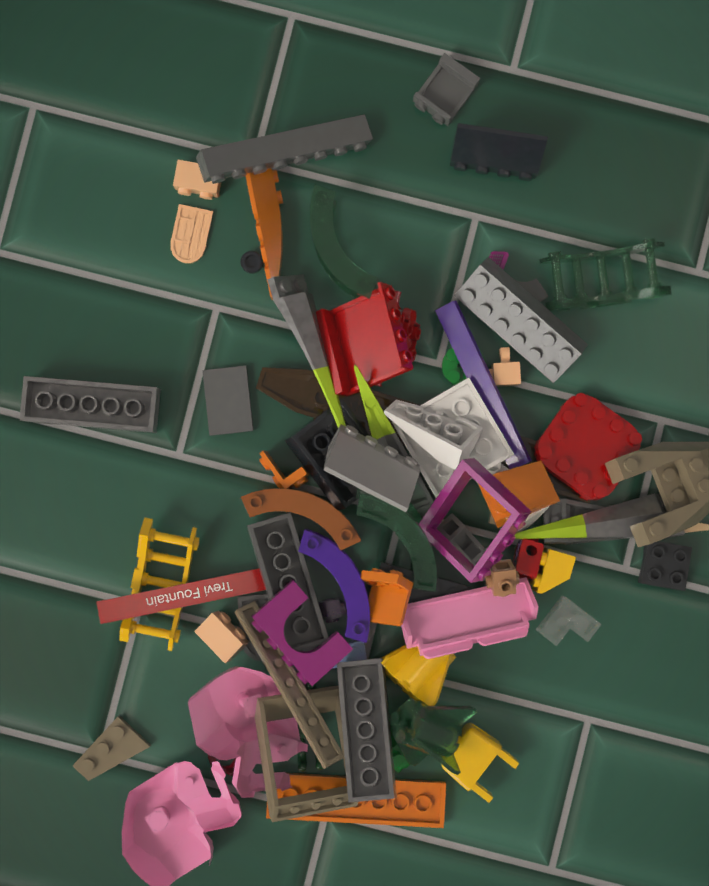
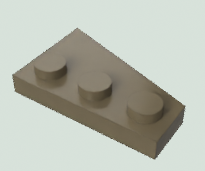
(110, 749)

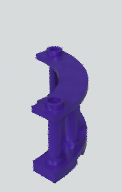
(348, 578)

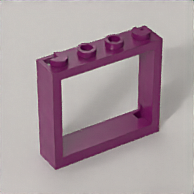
(519, 512)

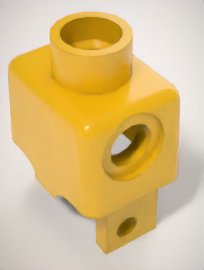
(474, 756)

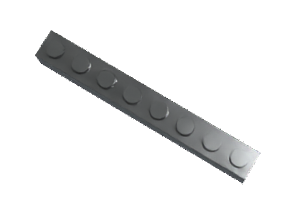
(283, 148)

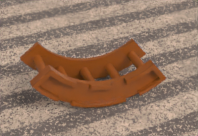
(307, 505)

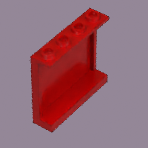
(366, 336)

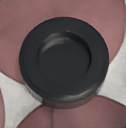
(251, 262)

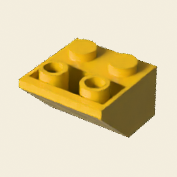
(553, 570)

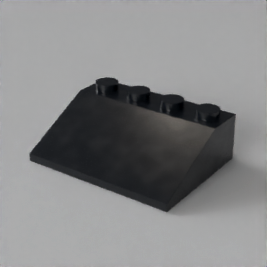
(497, 151)
(311, 447)

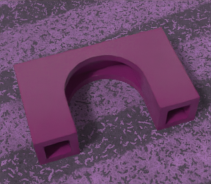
(310, 664)

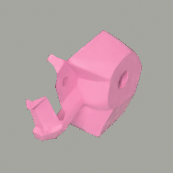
(226, 726)
(169, 822)

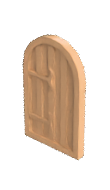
(190, 233)

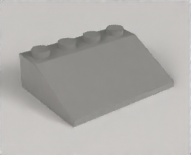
(372, 467)

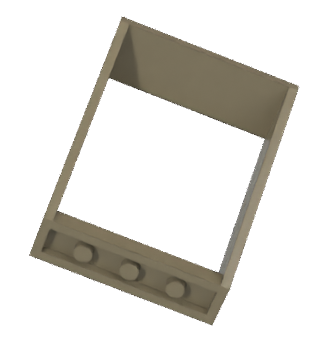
(275, 708)

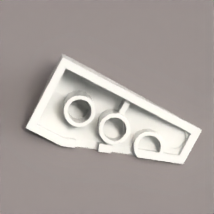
(441, 436)

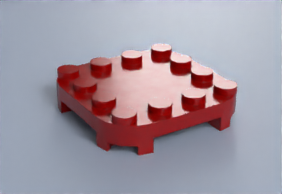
(582, 441)

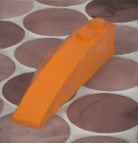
(267, 213)

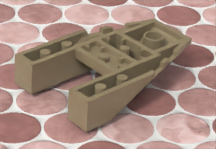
(681, 478)

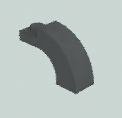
(461, 538)

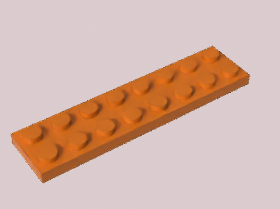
(417, 802)

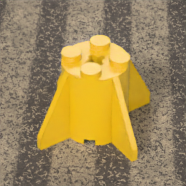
(417, 675)

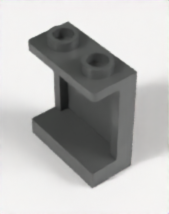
(446, 90)

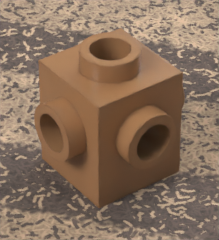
(503, 578)

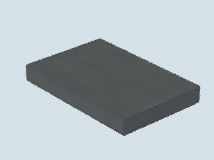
(228, 400)

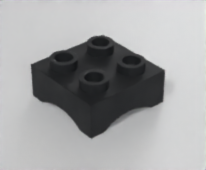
(665, 565)

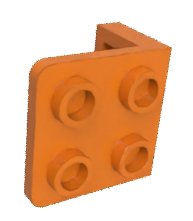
(296, 479)
(387, 596)

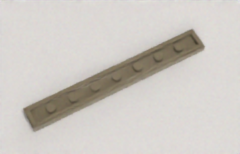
(292, 691)

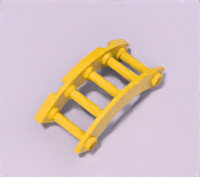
(141, 578)

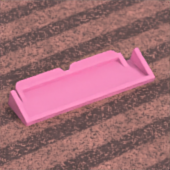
(466, 618)

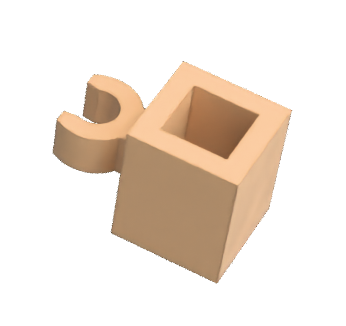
(506, 372)

